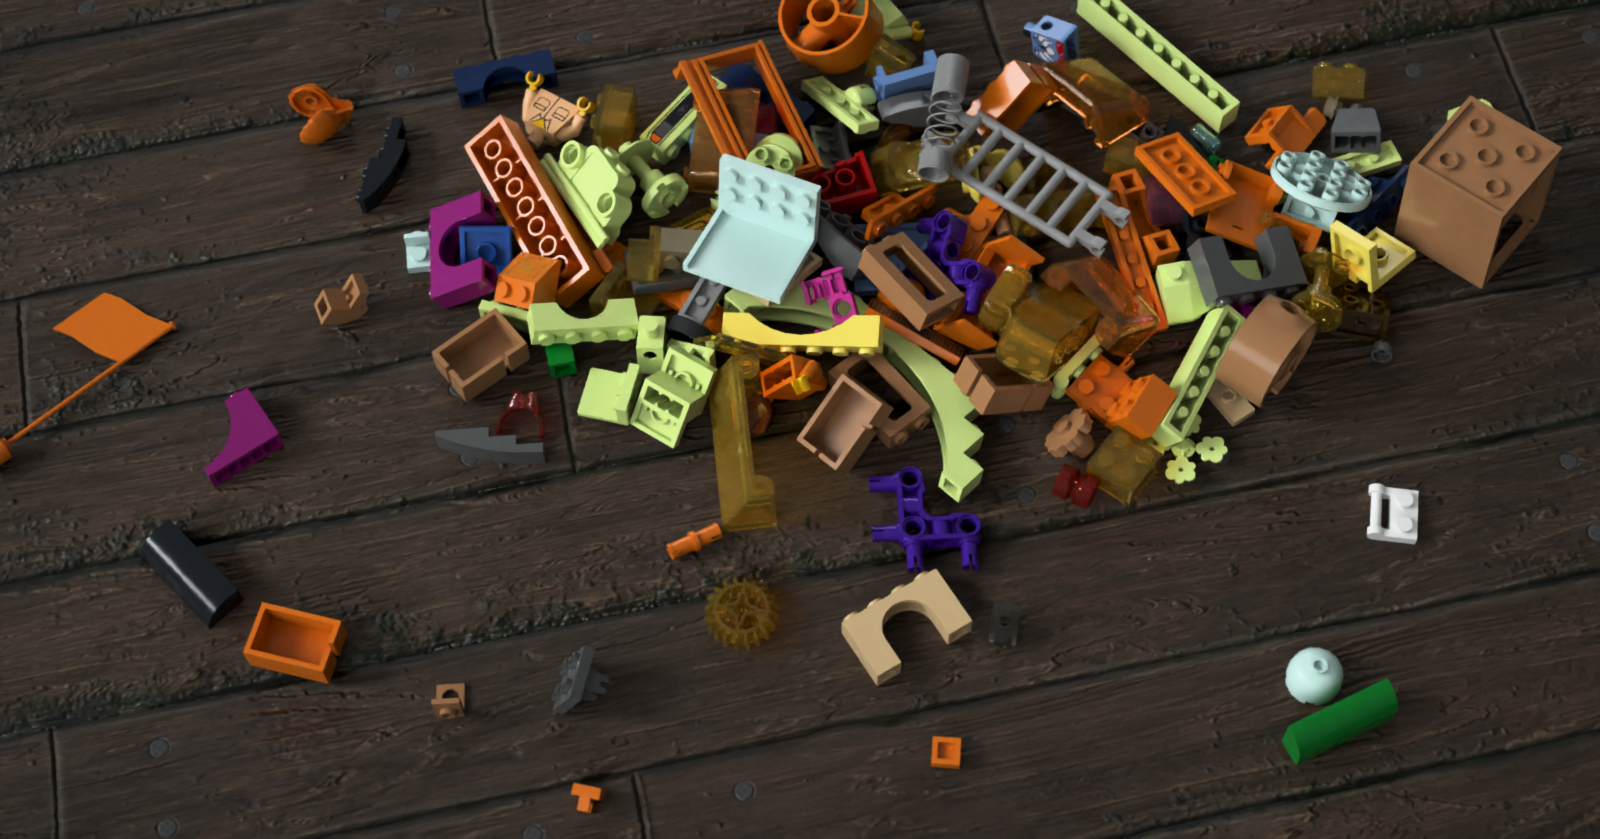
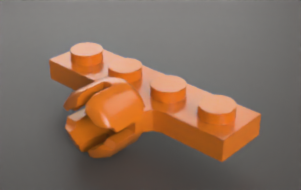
(980, 225)

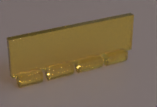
(740, 347)

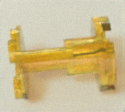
(1323, 272)

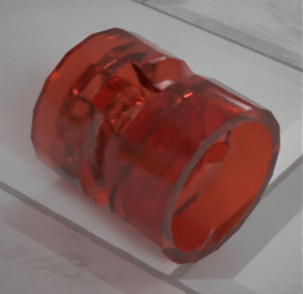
(1084, 491)

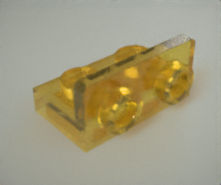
(1338, 81)

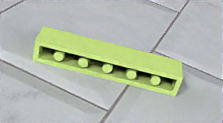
(1198, 373)

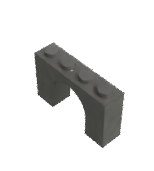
(1224, 285)

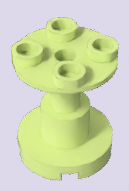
(778, 153)
(659, 190)

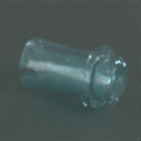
(1210, 141)

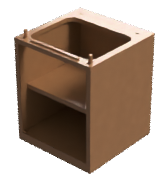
(1470, 186)

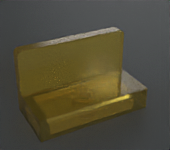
(644, 257)

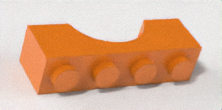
(1157, 244)

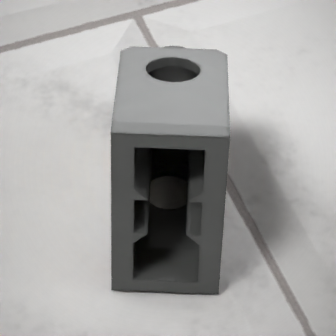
(1356, 131)

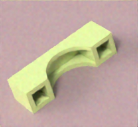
(552, 325)

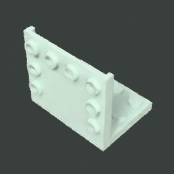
(759, 231)

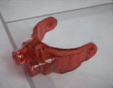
(522, 402)

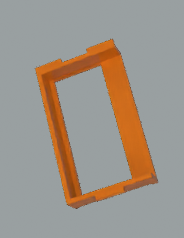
(717, 116)

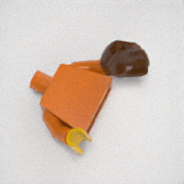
(788, 379)

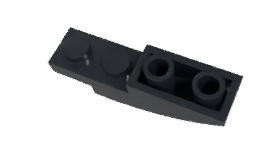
(385, 170)

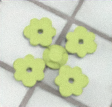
(1181, 468)

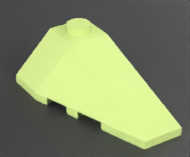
(1181, 292)

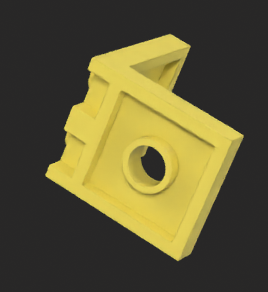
(1363, 253)

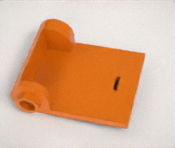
(1241, 218)

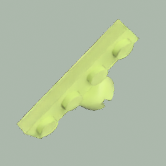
(848, 106)

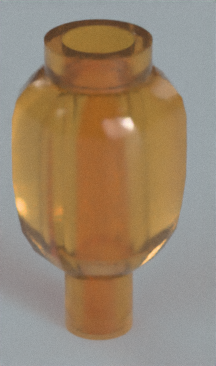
(895, 132)

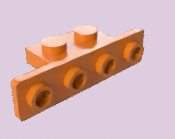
(894, 210)

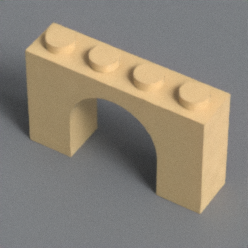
(925, 595)

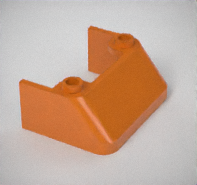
(996, 255)

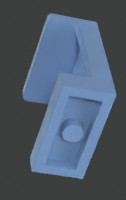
(907, 81)

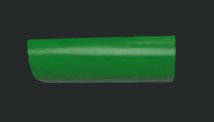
(1340, 722)

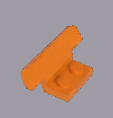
(1286, 130)

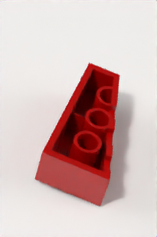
(847, 185)

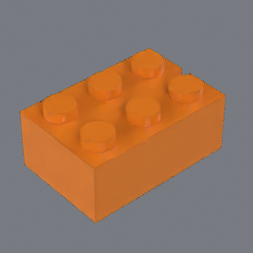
(1014, 96)
(295, 642)

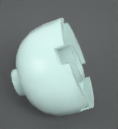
(1314, 676)

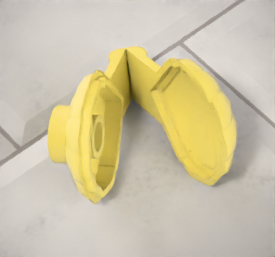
(992, 159)

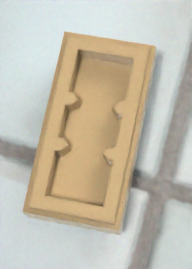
(1229, 403)

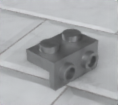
(830, 144)

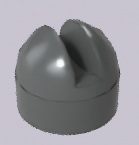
(1380, 356)

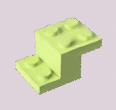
(673, 396)

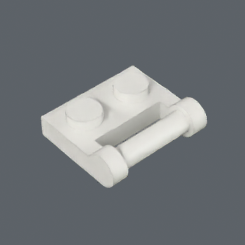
(1401, 514)

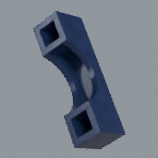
(744, 76)
(478, 80)

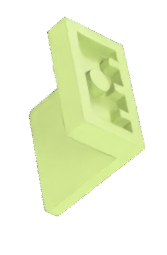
(611, 394)

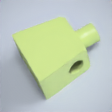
(651, 338)

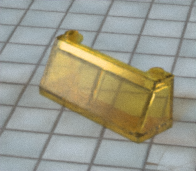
(744, 498)

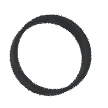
(686, 330)

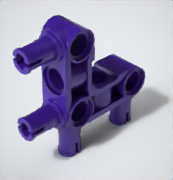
(944, 250)
(934, 531)

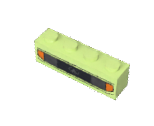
(674, 126)

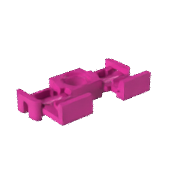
(832, 286)

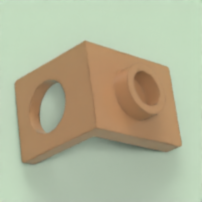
(449, 707)

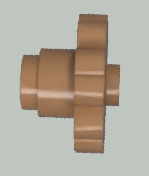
(1071, 435)

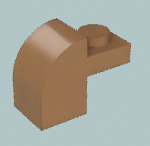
(343, 304)

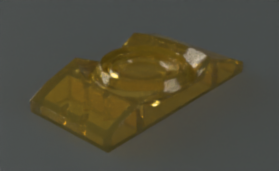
(897, 163)

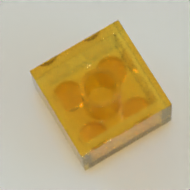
(615, 117)
(1124, 465)

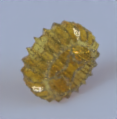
(1004, 293)
(719, 607)

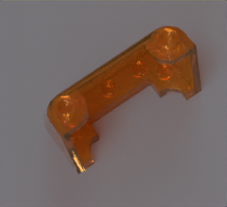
(1098, 97)
(703, 170)
(1127, 318)

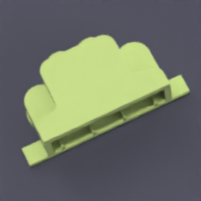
(593, 187)

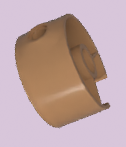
(1267, 349)

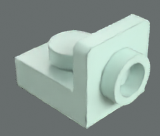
(417, 251)

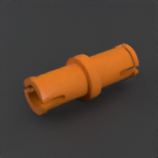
(694, 541)

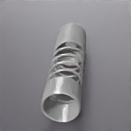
(949, 89)

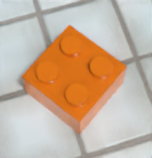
(1141, 406)

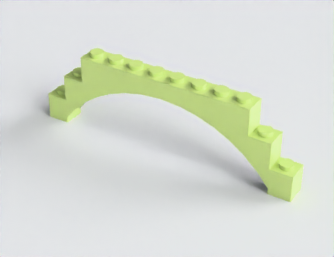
(932, 381)

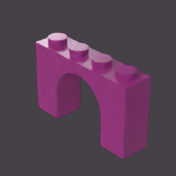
(451, 283)

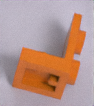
(1309, 233)

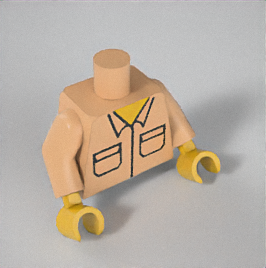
(551, 117)

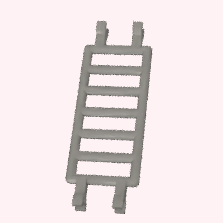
(1079, 234)

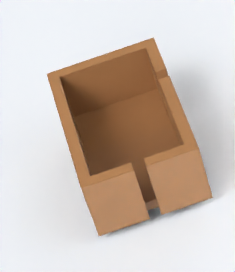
(481, 355)
(997, 388)
(844, 423)

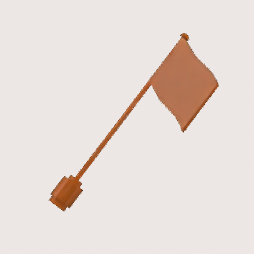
(109, 329)

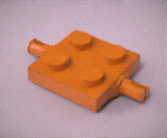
(1100, 386)

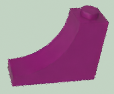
(249, 440)

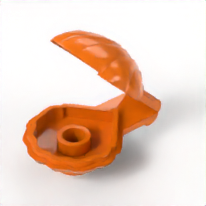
(325, 112)

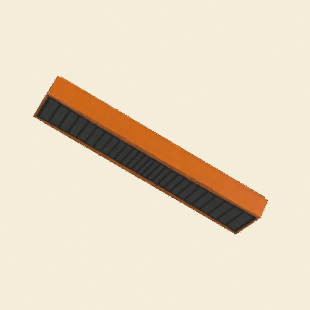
(925, 338)

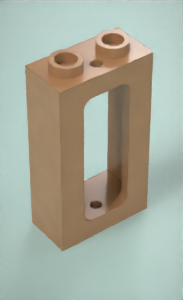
(900, 290)
(892, 431)

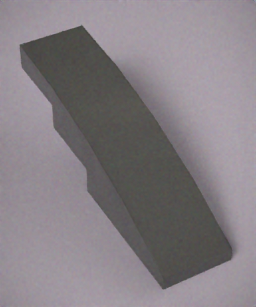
(481, 445)

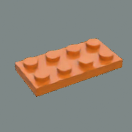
(1185, 174)

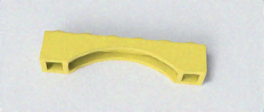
(857, 334)

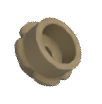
(1331, 107)

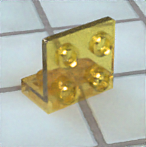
(617, 287)

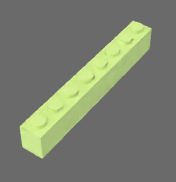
(1161, 61)

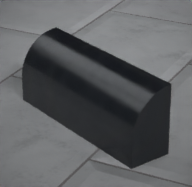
(190, 574)

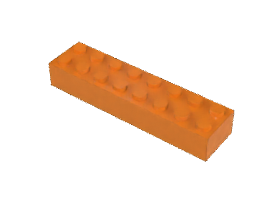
(533, 206)

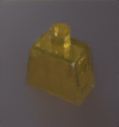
(891, 56)

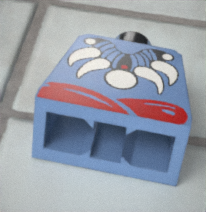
(1053, 39)

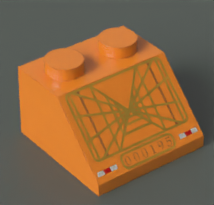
(528, 280)

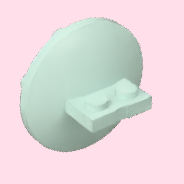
(1319, 187)

